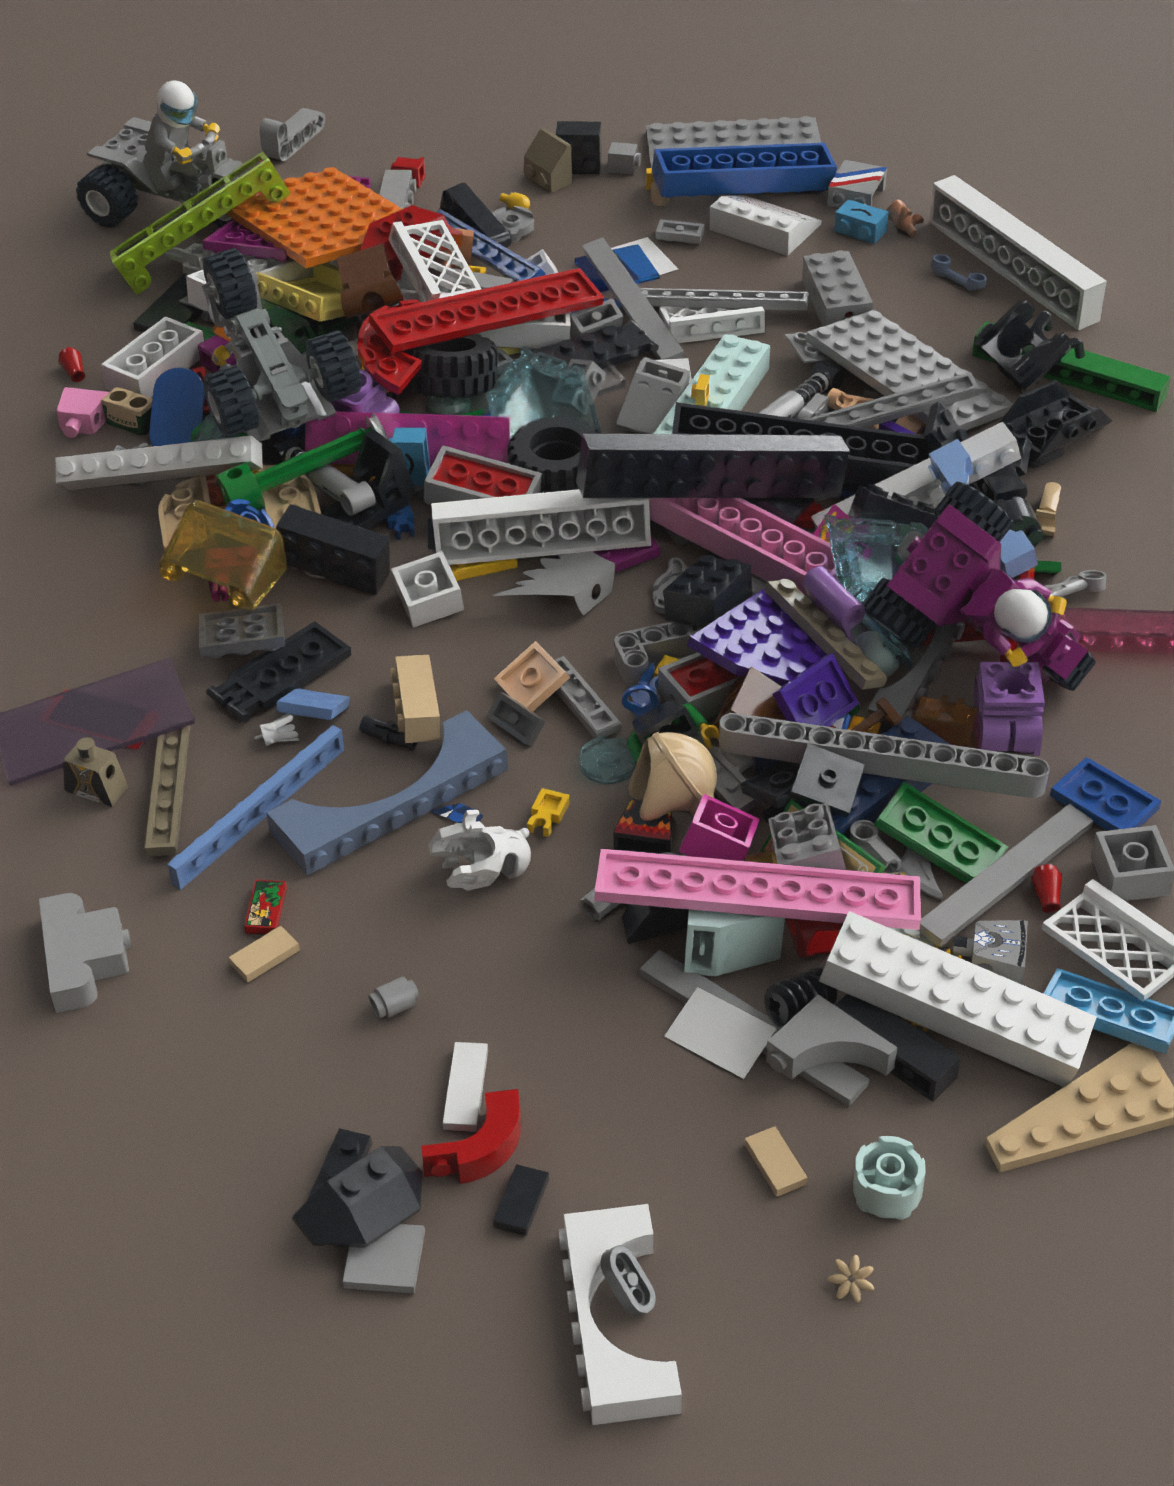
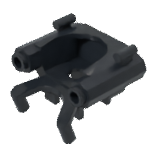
(1011, 334)

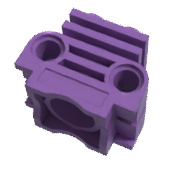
(1009, 707)

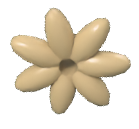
(844, 1278)

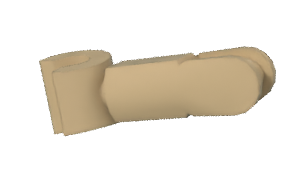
(1047, 510)

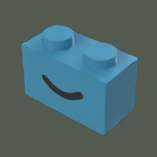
(861, 221)
(415, 451)

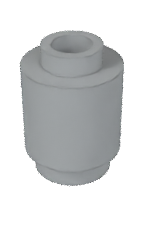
(393, 997)

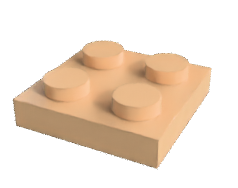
(532, 677)

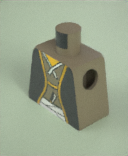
(93, 773)

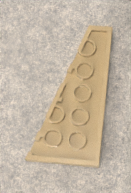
(1106, 1104)

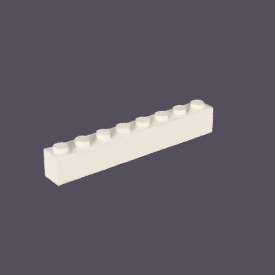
(988, 453)
(157, 462)

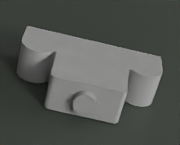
(80, 949)

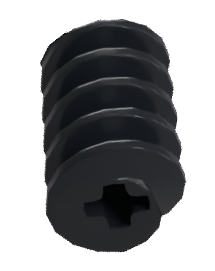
(792, 995)

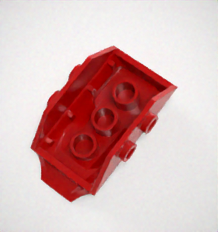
(379, 232)

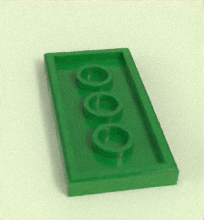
(939, 834)

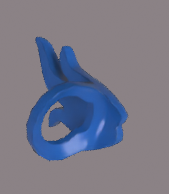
(647, 696)

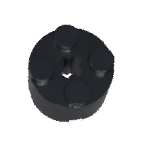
(1022, 518)

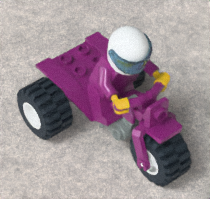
(957, 578)

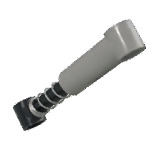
(822, 378)
(352, 495)

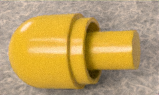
(515, 199)

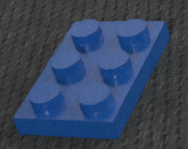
(1105, 796)

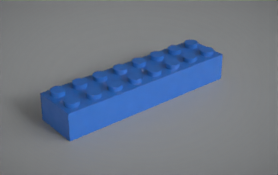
(743, 169)

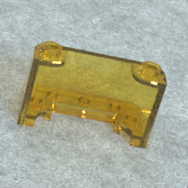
(226, 551)

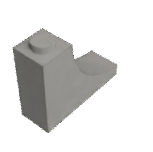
(827, 1035)

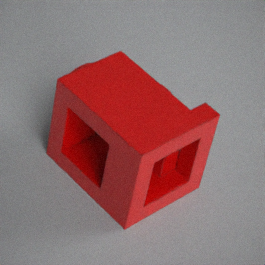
(416, 165)

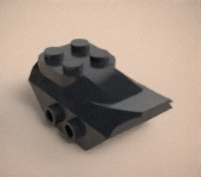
(1052, 421)

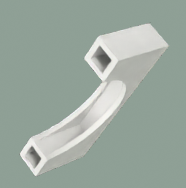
(616, 1382)

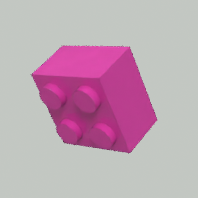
(719, 831)

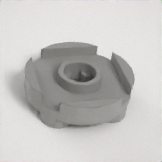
(516, 221)

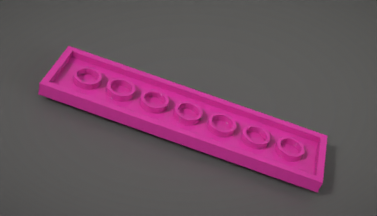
(473, 434)

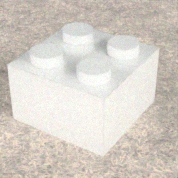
(427, 589)

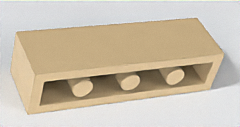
(415, 699)

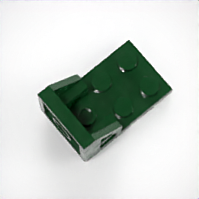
(300, 329)

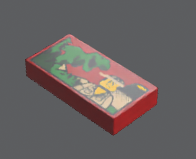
(265, 906)

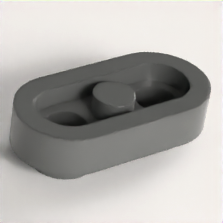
(628, 1280)

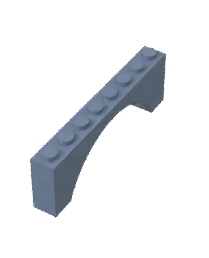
(325, 834)

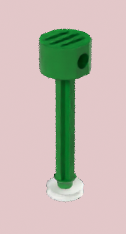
(242, 484)

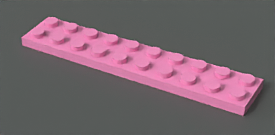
(757, 888)

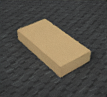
(264, 954)
(776, 1161)

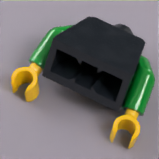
(669, 718)

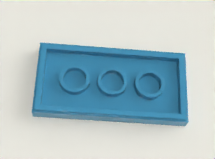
(1116, 1010)

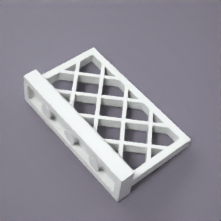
(417, 265)
(711, 323)
(1130, 926)

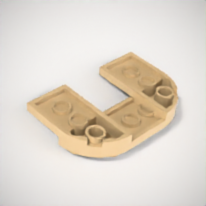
(295, 492)

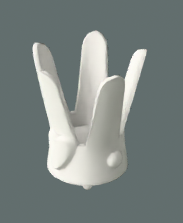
(278, 731)

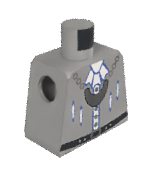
(996, 947)

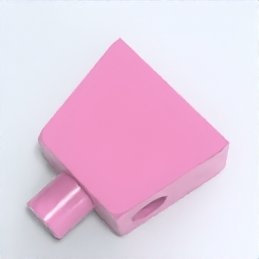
(80, 411)

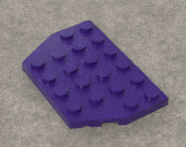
(758, 636)

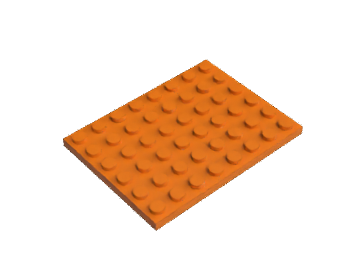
(319, 219)

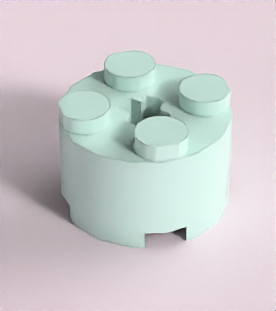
(888, 1178)

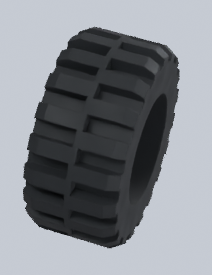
(456, 367)
(551, 449)

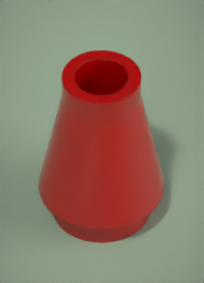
(71, 362)
(1048, 884)

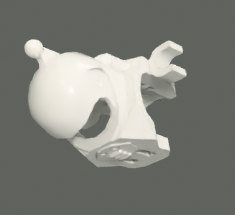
(486, 848)

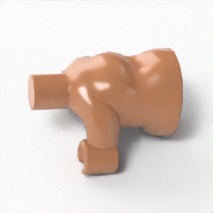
(902, 219)

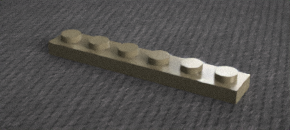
(826, 634)
(167, 793)

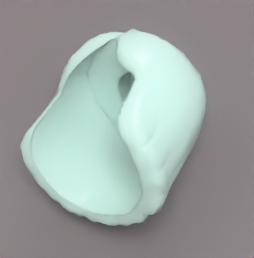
(873, 647)

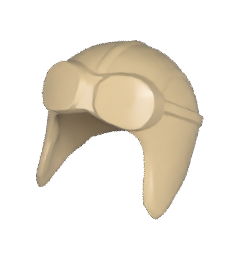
(672, 775)

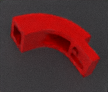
(485, 1149)

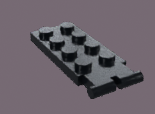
(604, 346)
(280, 671)

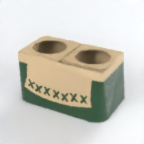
(128, 410)

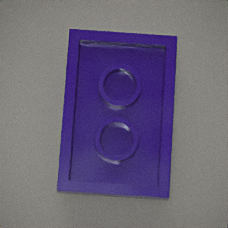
(817, 694)

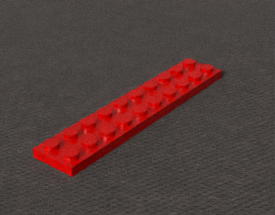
(485, 310)

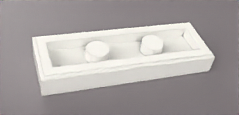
(465, 1087)

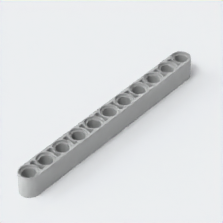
(888, 755)

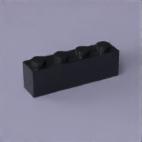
(919, 1059)

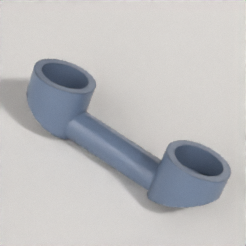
(941, 266)

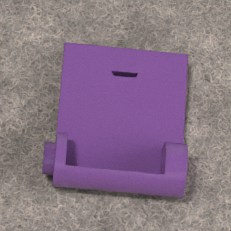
(833, 600)

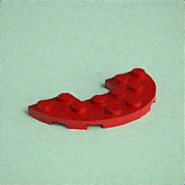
(386, 368)

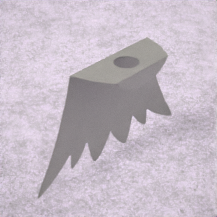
(569, 576)

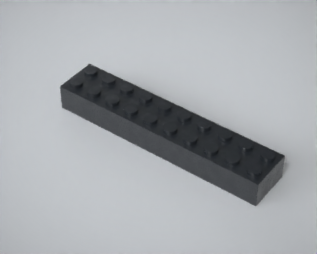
(872, 455)
(711, 466)

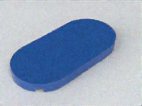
(176, 406)

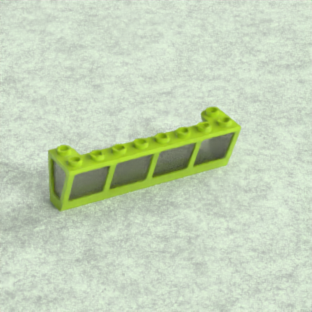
(193, 215)

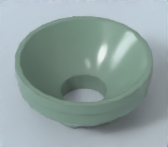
(447, 405)

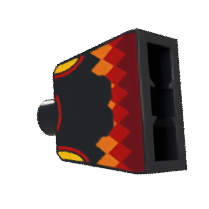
(640, 835)

